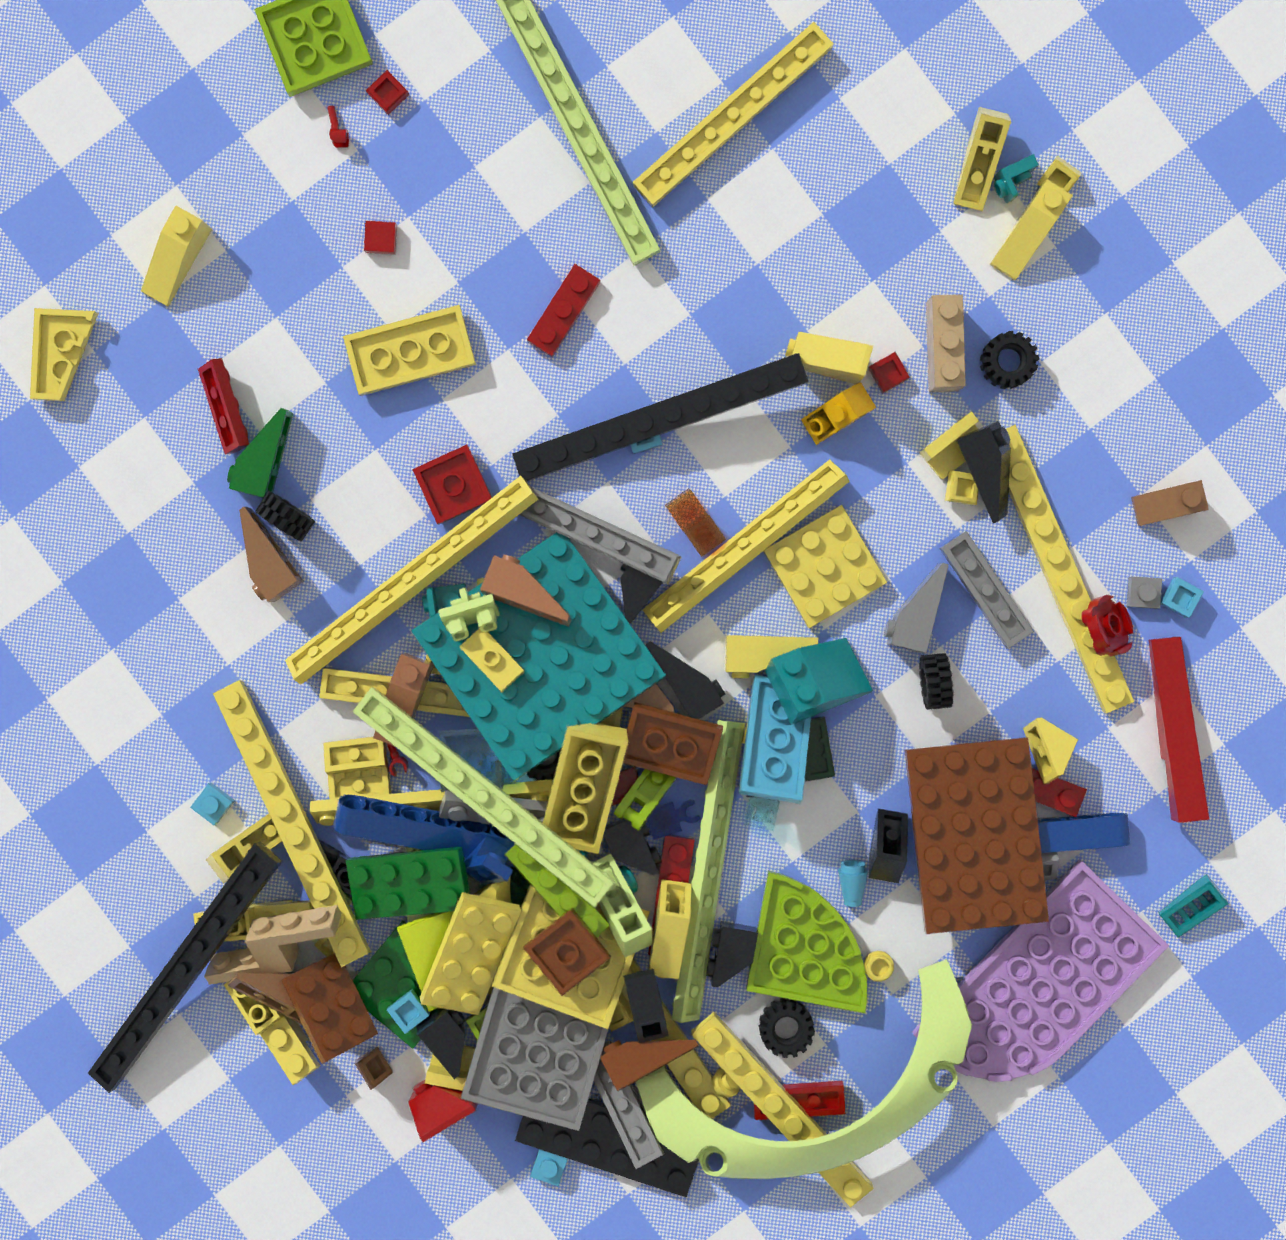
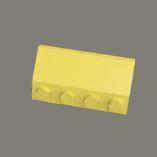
(585, 784)

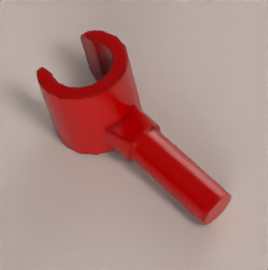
(339, 137)
(396, 758)

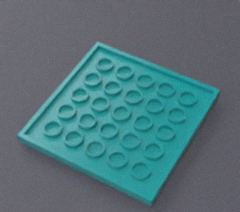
(569, 672)

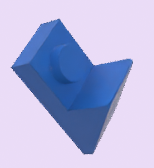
(488, 862)

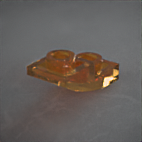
(695, 522)

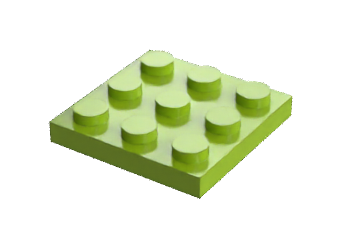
(312, 41)

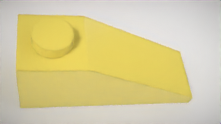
(981, 158)
(1031, 229)
(174, 254)
(754, 653)
(230, 855)

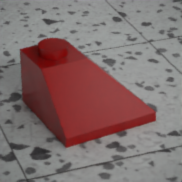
(437, 1108)

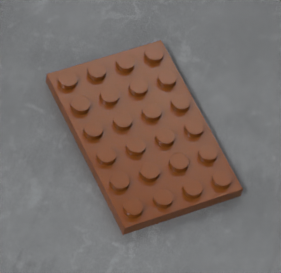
(976, 835)

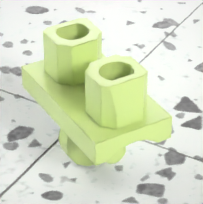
(467, 611)

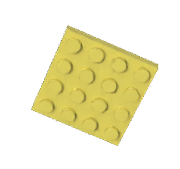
(589, 1000)

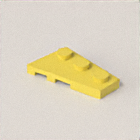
(57, 350)

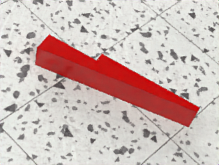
(1177, 731)

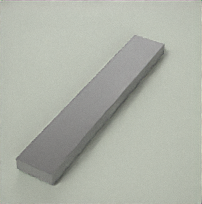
(603, 537)

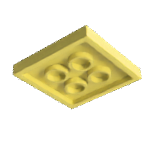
(825, 566)

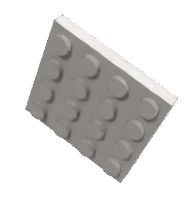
(534, 1061)

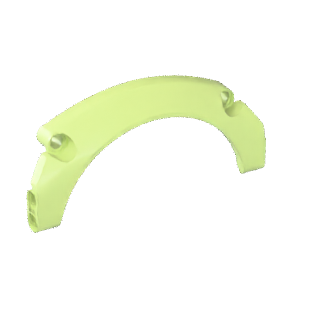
(939, 1045)

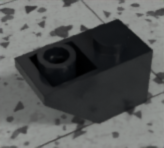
(632, 846)
(733, 953)
(646, 1005)

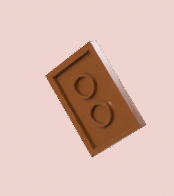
(671, 743)
(329, 1007)

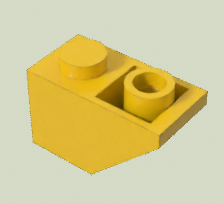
(838, 413)

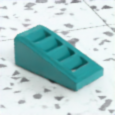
(1186, 898)

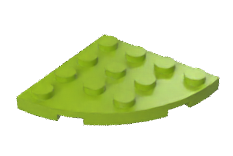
(805, 949)

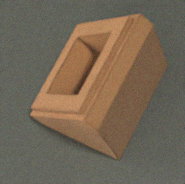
(373, 1067)

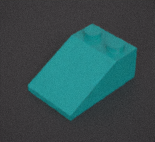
(817, 678)

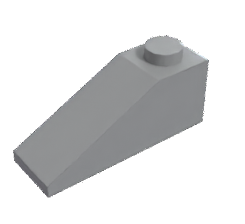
(916, 617)

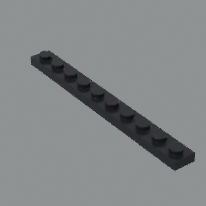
(661, 417)
(185, 966)

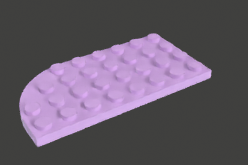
(1053, 978)

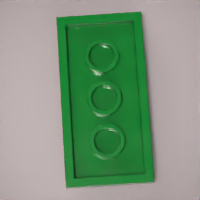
(407, 882)

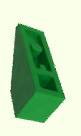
(260, 461)

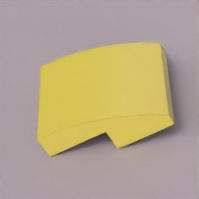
(357, 767)

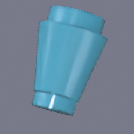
(852, 881)

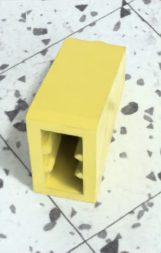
(831, 356)
(670, 928)

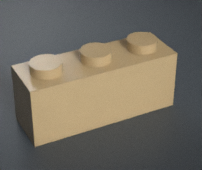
(945, 343)

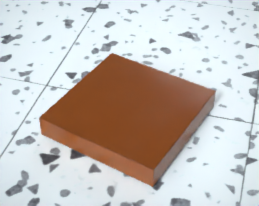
(567, 951)

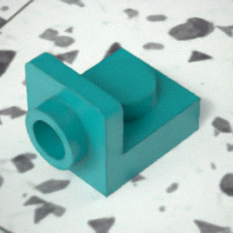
(1017, 172)
(440, 597)

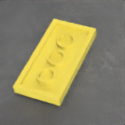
(409, 350)
(470, 954)

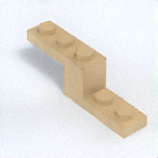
(274, 943)

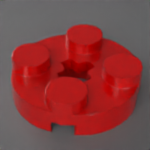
(1108, 626)

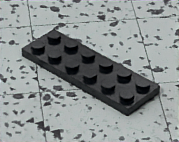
(602, 1147)

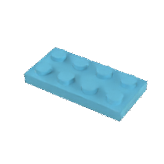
(773, 748)

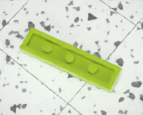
(554, 891)

